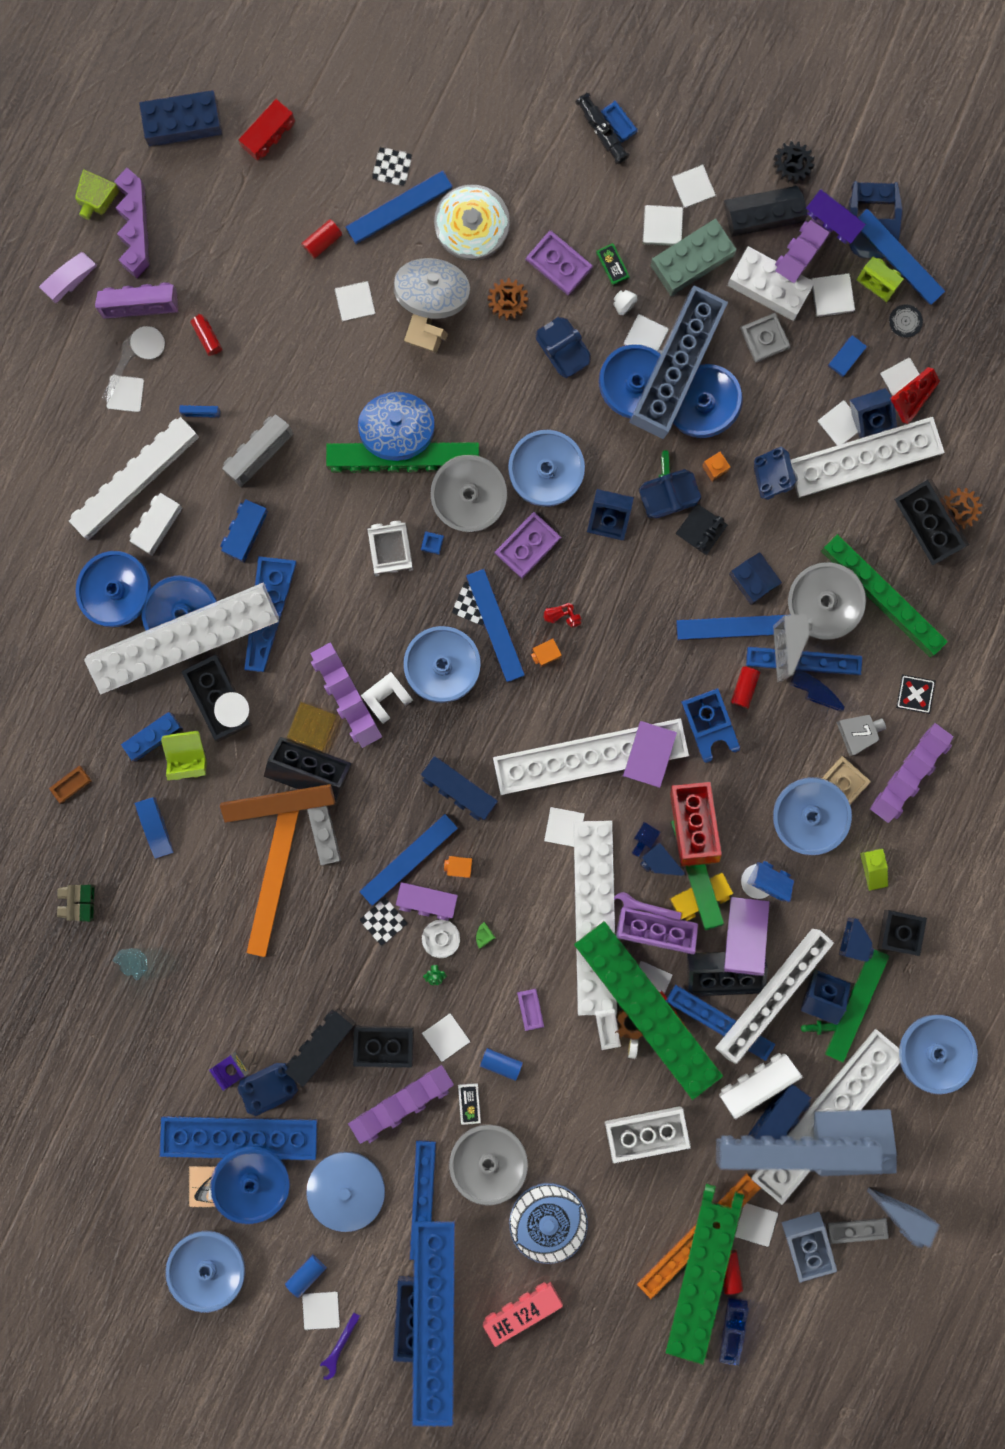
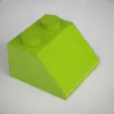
(880, 278)

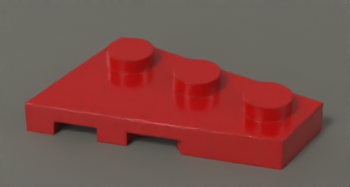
(914, 394)

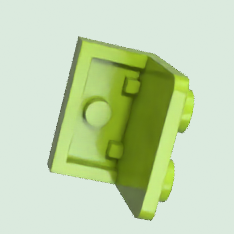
(184, 755)

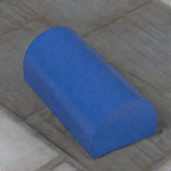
(501, 1064)
(305, 1276)

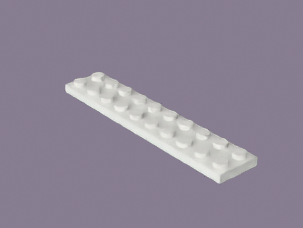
(575, 759)
(593, 905)
(846, 1092)

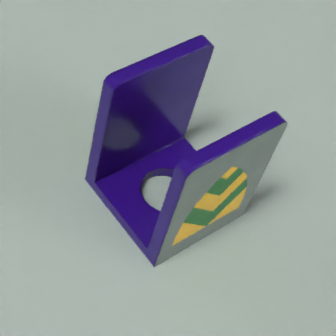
(221, 1076)

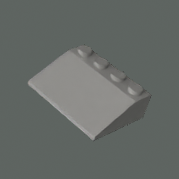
(789, 639)

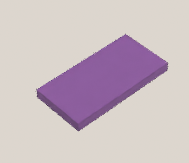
(746, 936)

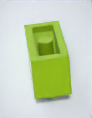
(875, 869)

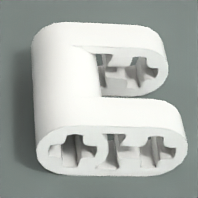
(381, 691)

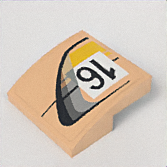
(200, 1186)

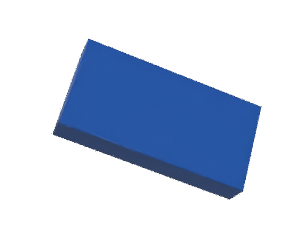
(619, 121)
(847, 356)
(200, 411)

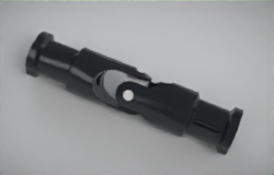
(601, 126)

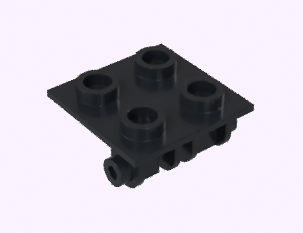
(701, 529)

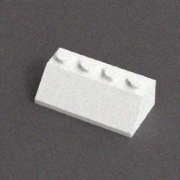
(759, 1085)

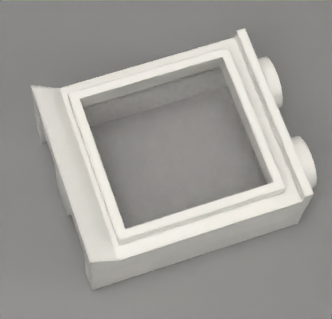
(390, 547)

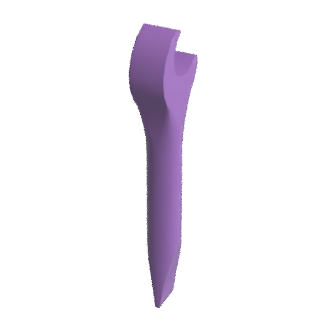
(633, 904)

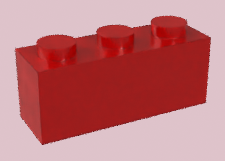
(267, 130)

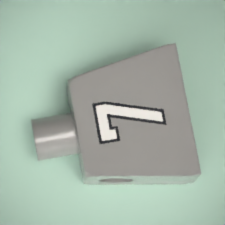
(860, 732)

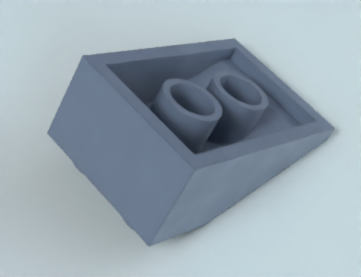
(809, 1246)

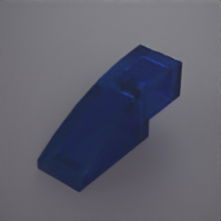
(816, 690)
(733, 1331)

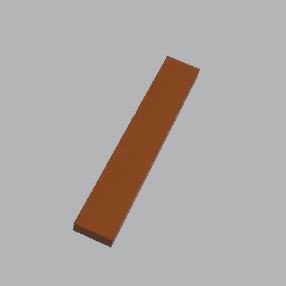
(277, 803)

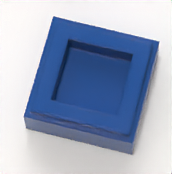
(432, 543)

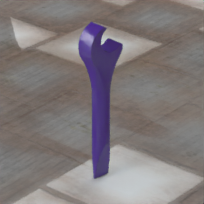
(331, 1361)

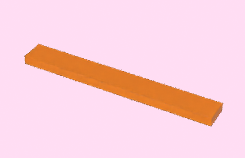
(272, 883)
(679, 1254)

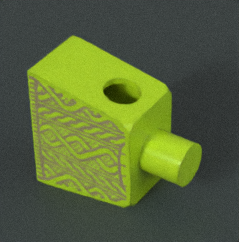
(94, 194)

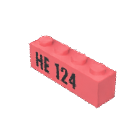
(522, 1314)

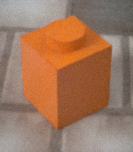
(716, 466)
(545, 653)
(458, 866)

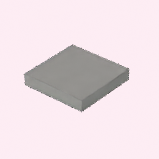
(765, 337)

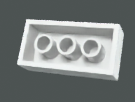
(757, 279)
(647, 1134)

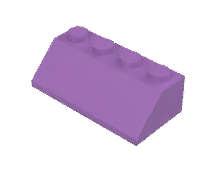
(137, 301)
(657, 930)

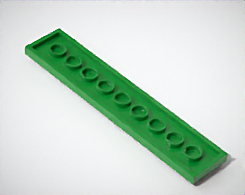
(648, 1010)

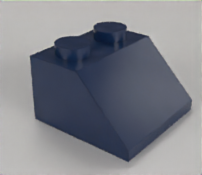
(873, 413)
(610, 514)
(755, 578)
(660, 861)
(856, 941)
(826, 997)

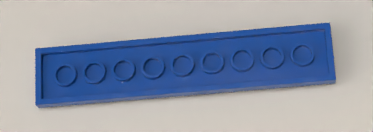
(433, 1324)

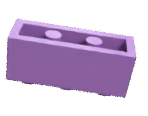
(426, 901)

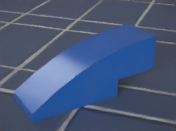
(154, 827)

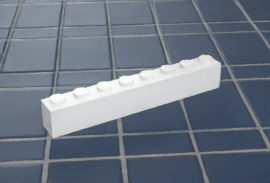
(133, 478)
(774, 995)

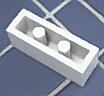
(155, 523)

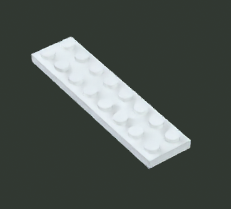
(867, 456)

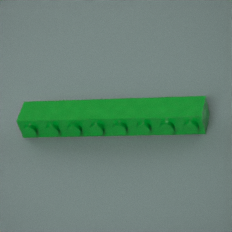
(357, 458)
(886, 598)

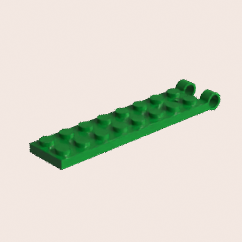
(704, 1277)

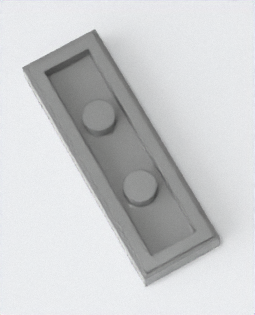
(858, 1230)

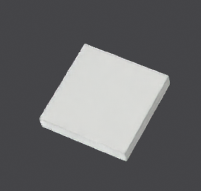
(662, 225)
(833, 295)

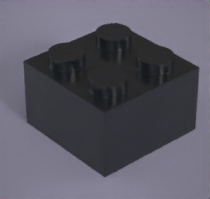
(902, 932)

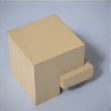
(424, 335)

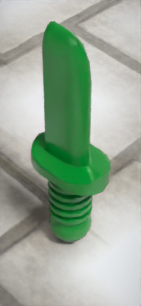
(665, 463)
(819, 1027)

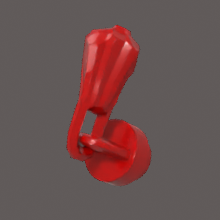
(553, 614)

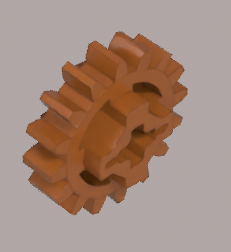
(513, 305)
(963, 499)

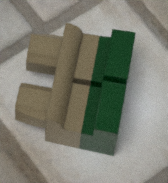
(76, 894)

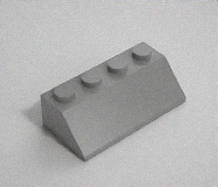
(257, 450)

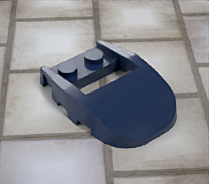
(875, 194)

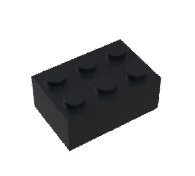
(383, 1046)

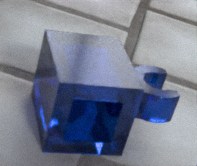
(646, 837)

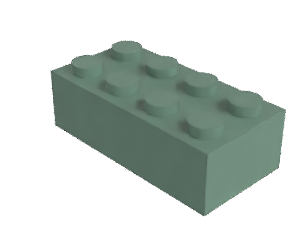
(693, 257)

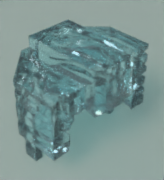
(132, 962)

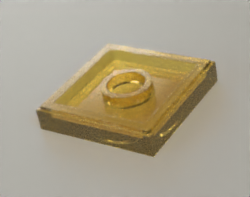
(311, 726)

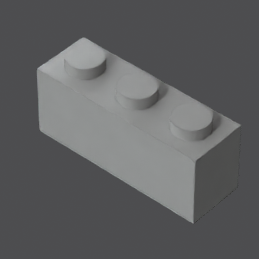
(324, 835)

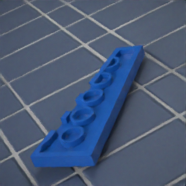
(277, 579)

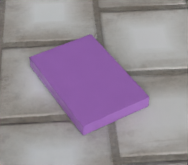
(559, 262)
(527, 545)
(650, 754)

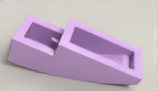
(67, 277)

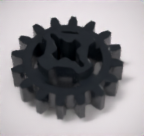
(793, 170)

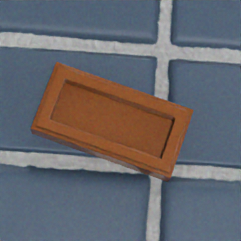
(70, 784)

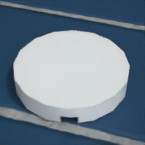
(441, 938)

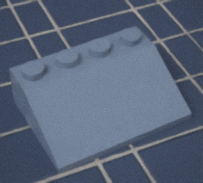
(858, 1124)
(911, 1221)

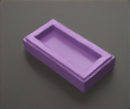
(530, 1009)

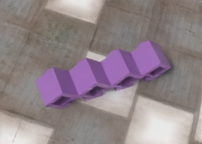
(134, 232)
(802, 250)
(344, 691)
(916, 765)
(405, 1101)

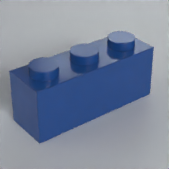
(244, 530)
(151, 736)

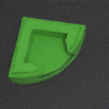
(484, 935)

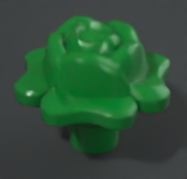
(435, 976)

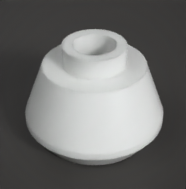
(624, 302)

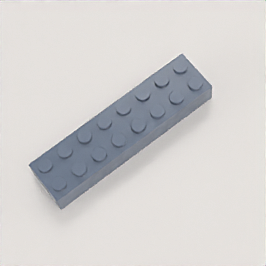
(678, 362)
(798, 1154)

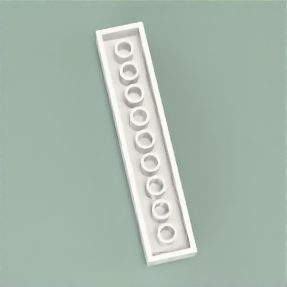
(181, 638)

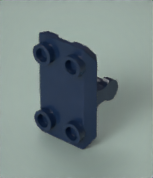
(563, 346)
(774, 473)
(669, 493)
(267, 1089)

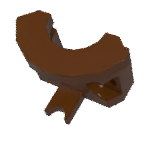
(622, 1030)

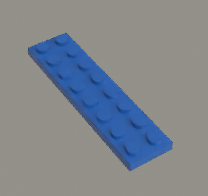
(220, 1136)

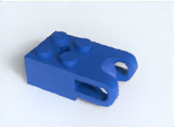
(709, 729)

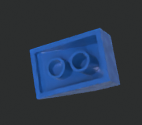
(772, 882)

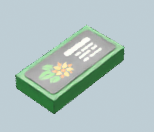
(612, 264)

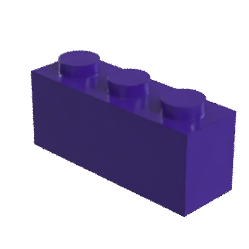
(835, 217)

